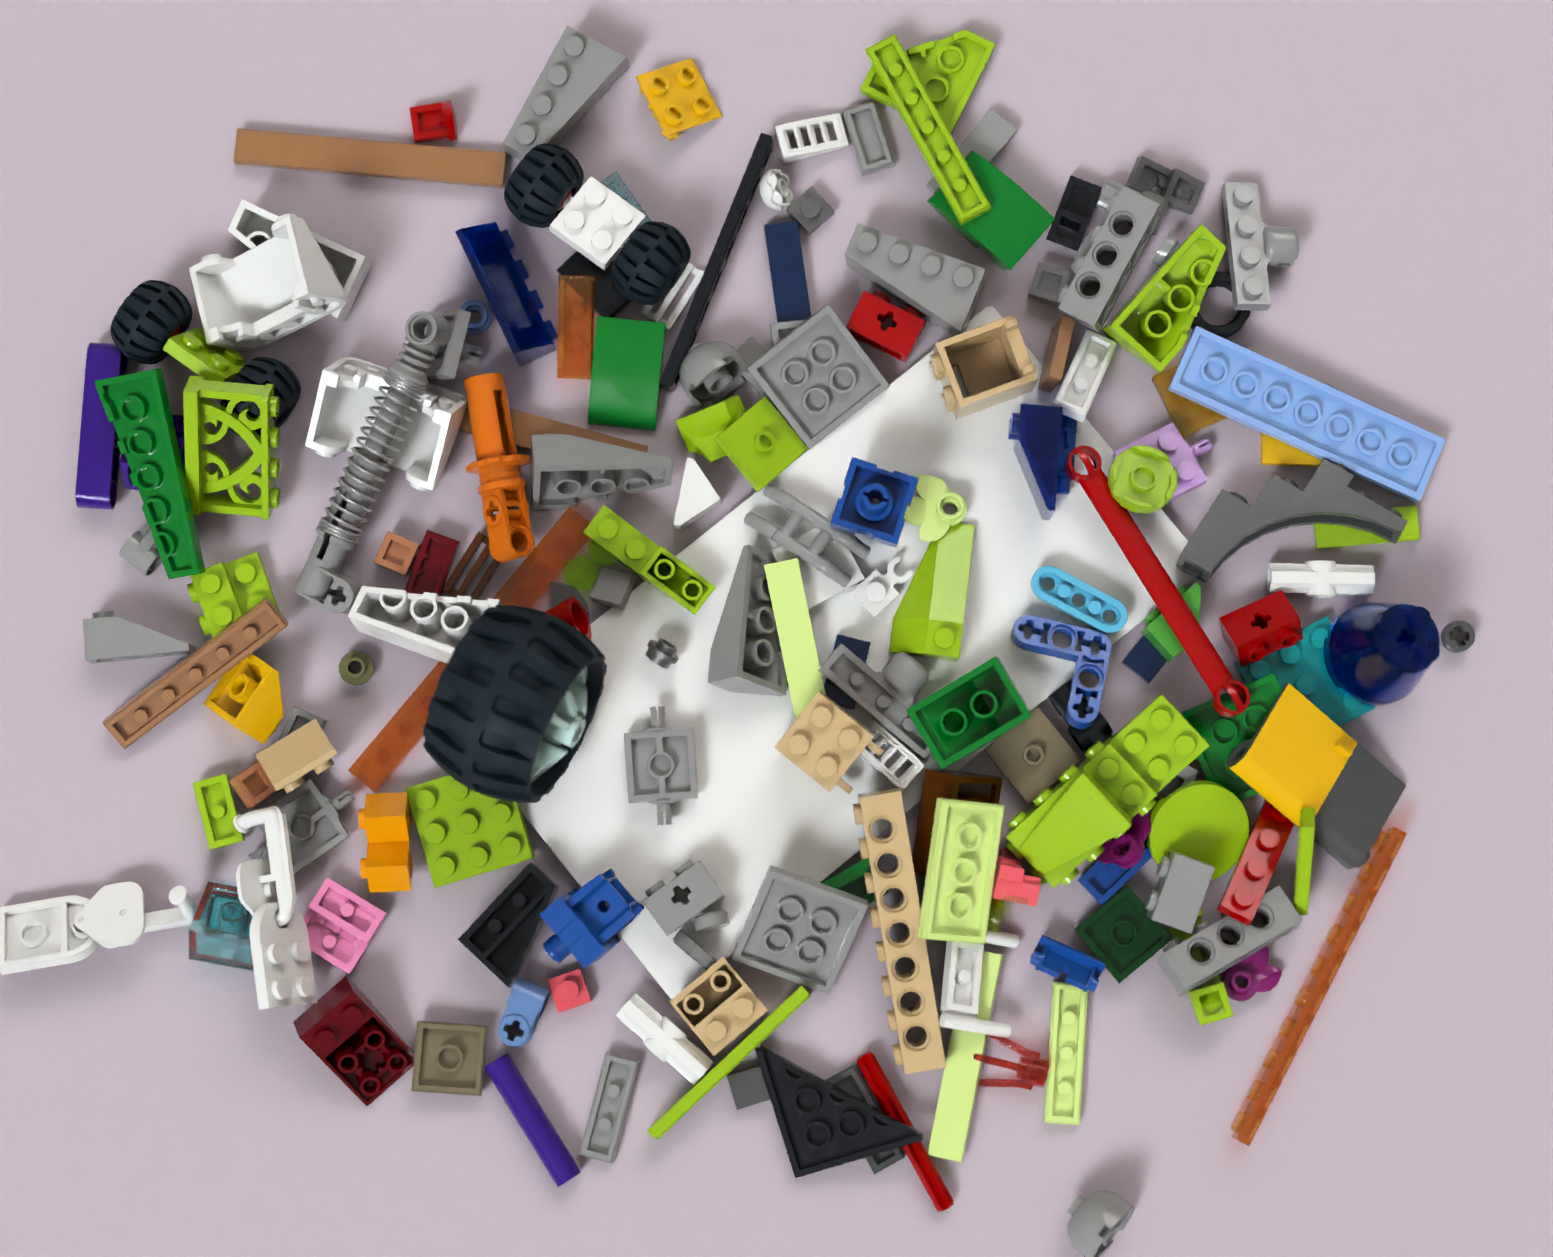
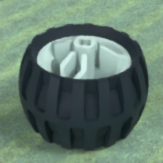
(514, 703)

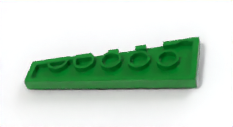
(148, 439)

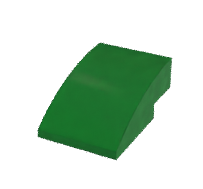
(1009, 226)
(626, 373)

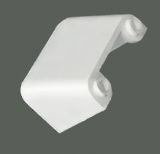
(266, 289)
(344, 400)

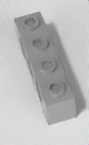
(1095, 309)
(1188, 974)

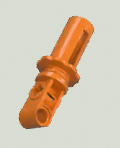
(498, 467)

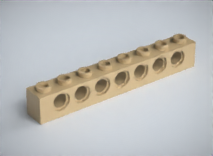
(929, 1051)

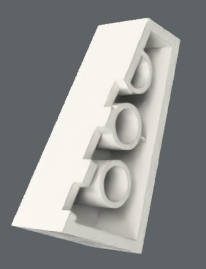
(253, 227)

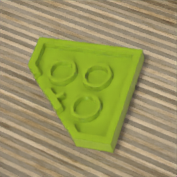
(947, 70)

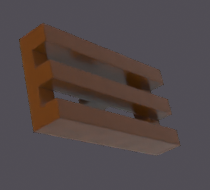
(463, 563)

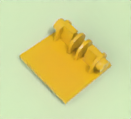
(678, 97)

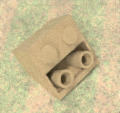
(297, 755)
(718, 1006)

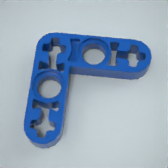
(1083, 660)

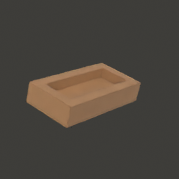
(1056, 354)

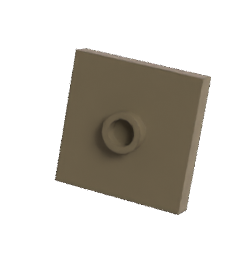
(1032, 756)
(449, 1058)

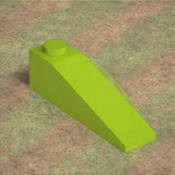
(1161, 311)
(934, 605)

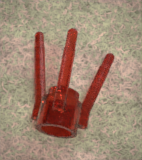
(1030, 1070)

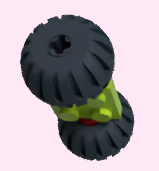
(155, 325)

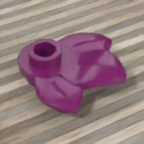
(1129, 847)
(1256, 973)

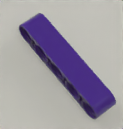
(98, 437)

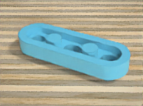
(1095, 600)

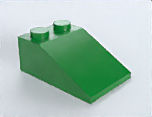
(970, 713)

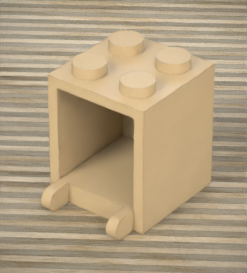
(990, 363)
(826, 742)

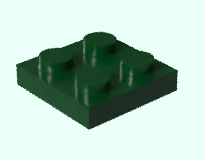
(1123, 934)

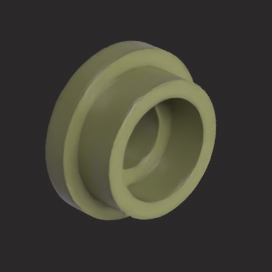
(364, 675)

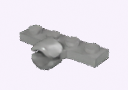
(1253, 246)
(881, 693)

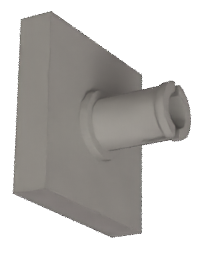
(455, 350)

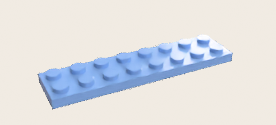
(1306, 414)

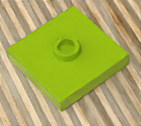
(761, 443)

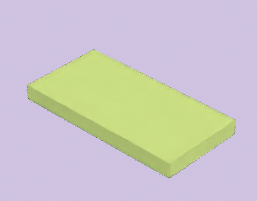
(961, 871)

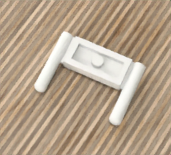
(963, 983)

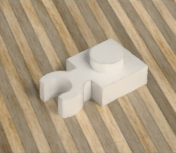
(878, 590)

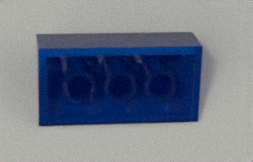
(506, 291)

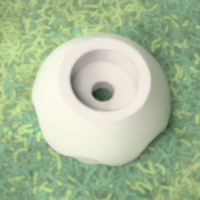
(775, 190)

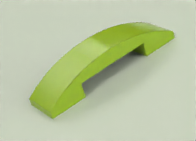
(1209, 999)

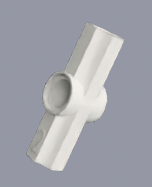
(1321, 579)
(664, 1038)

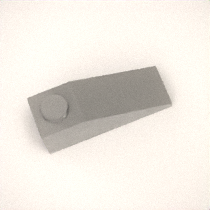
(117, 639)

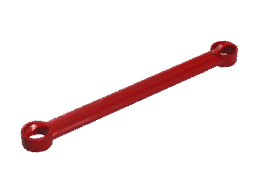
(1158, 583)

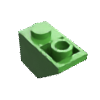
(1159, 631)

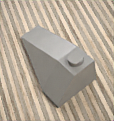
(580, 468)
(746, 643)

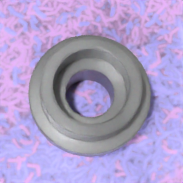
(662, 653)

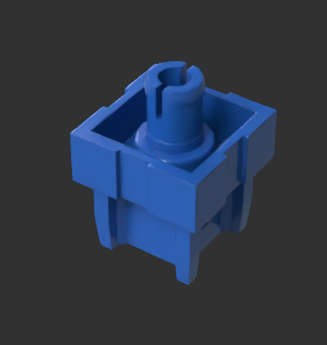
(879, 521)
(585, 922)

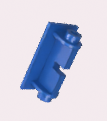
(1055, 957)

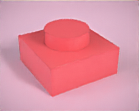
(569, 990)

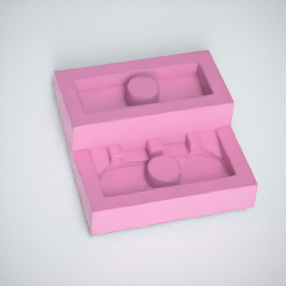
(341, 925)

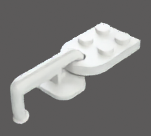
(277, 927)
(47, 930)

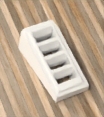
(795, 128)
(910, 773)

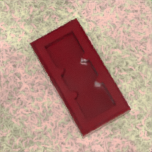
(432, 564)

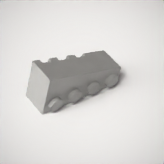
(566, 89)
(919, 277)

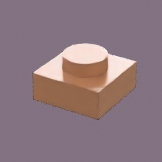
(397, 553)
(252, 785)

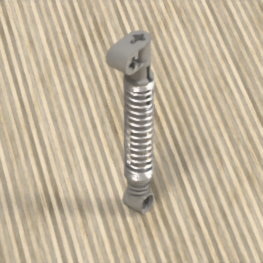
(341, 526)

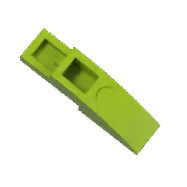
(649, 560)

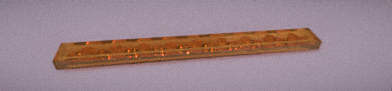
(522, 590)
(1310, 998)

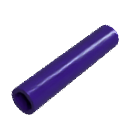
(532, 1119)

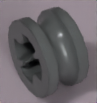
(1463, 627)

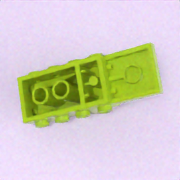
(1104, 792)

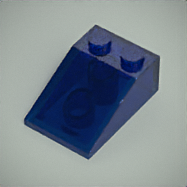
(1037, 447)

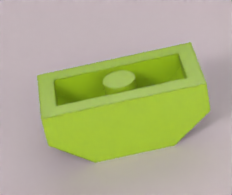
(706, 424)

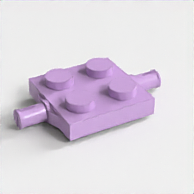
(1181, 456)

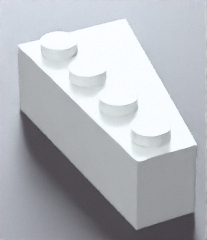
(417, 621)

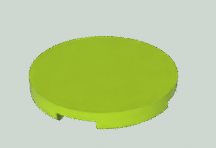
(1200, 823)

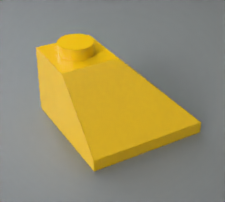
(249, 698)

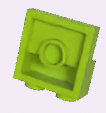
(230, 591)

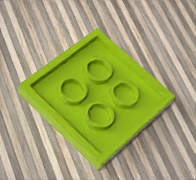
(466, 830)

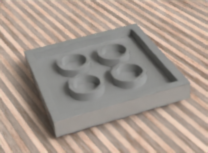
(818, 376)
(799, 929)

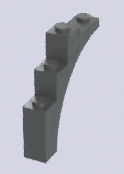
(1282, 505)

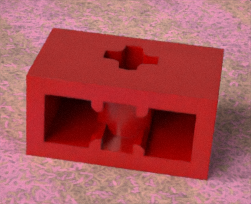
(895, 341)
(1261, 628)

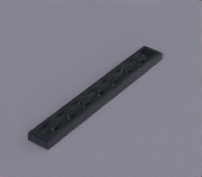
(717, 261)

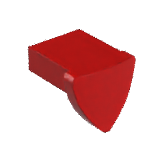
(434, 122)

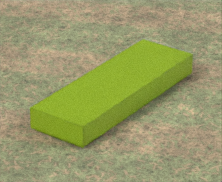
(1341, 536)
(1304, 860)

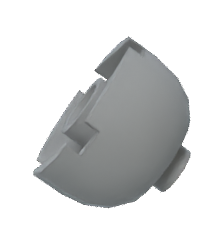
(709, 374)
(1097, 1221)

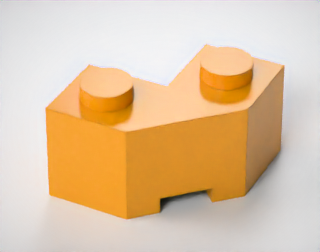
(387, 828)

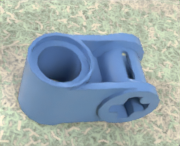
(523, 1005)

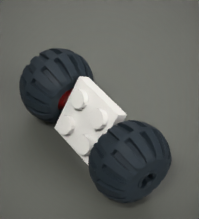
(597, 223)

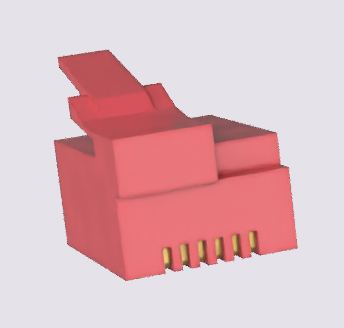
(1012, 882)

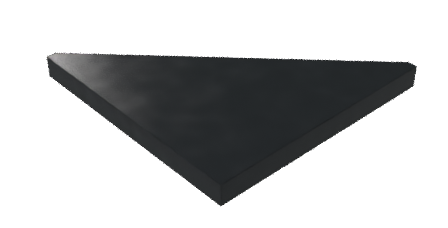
(824, 1123)

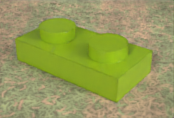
(217, 811)

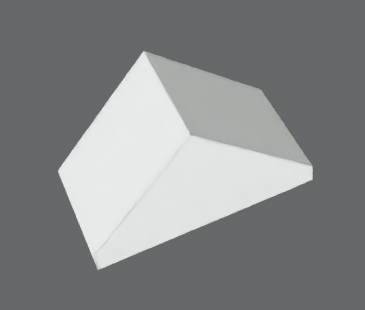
(695, 497)

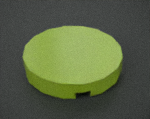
(1142, 479)

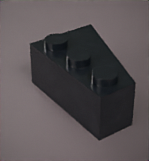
(511, 923)

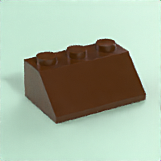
(950, 785)

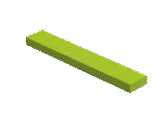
(928, 129)
(729, 1062)

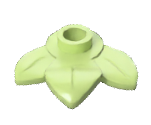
(927, 508)

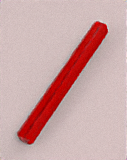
(916, 1152)

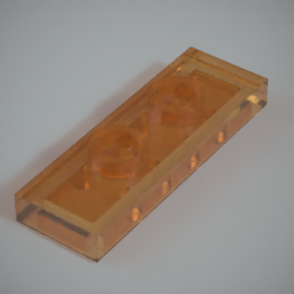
(575, 326)

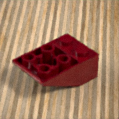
(355, 1041)

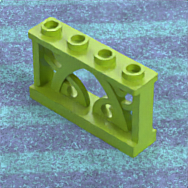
(196, 436)

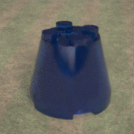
(1380, 651)

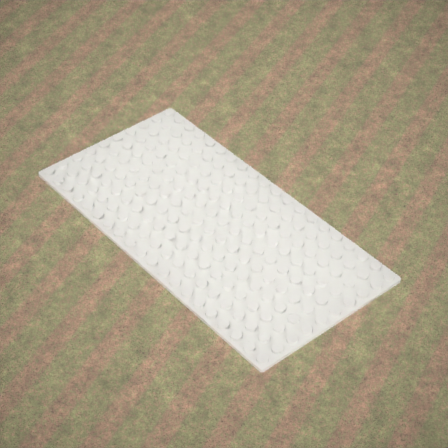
(751, 798)

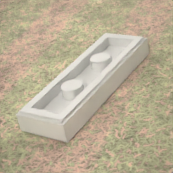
(1085, 375)

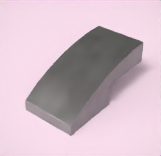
(1173, 185)

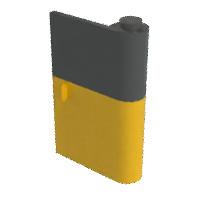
(1312, 763)

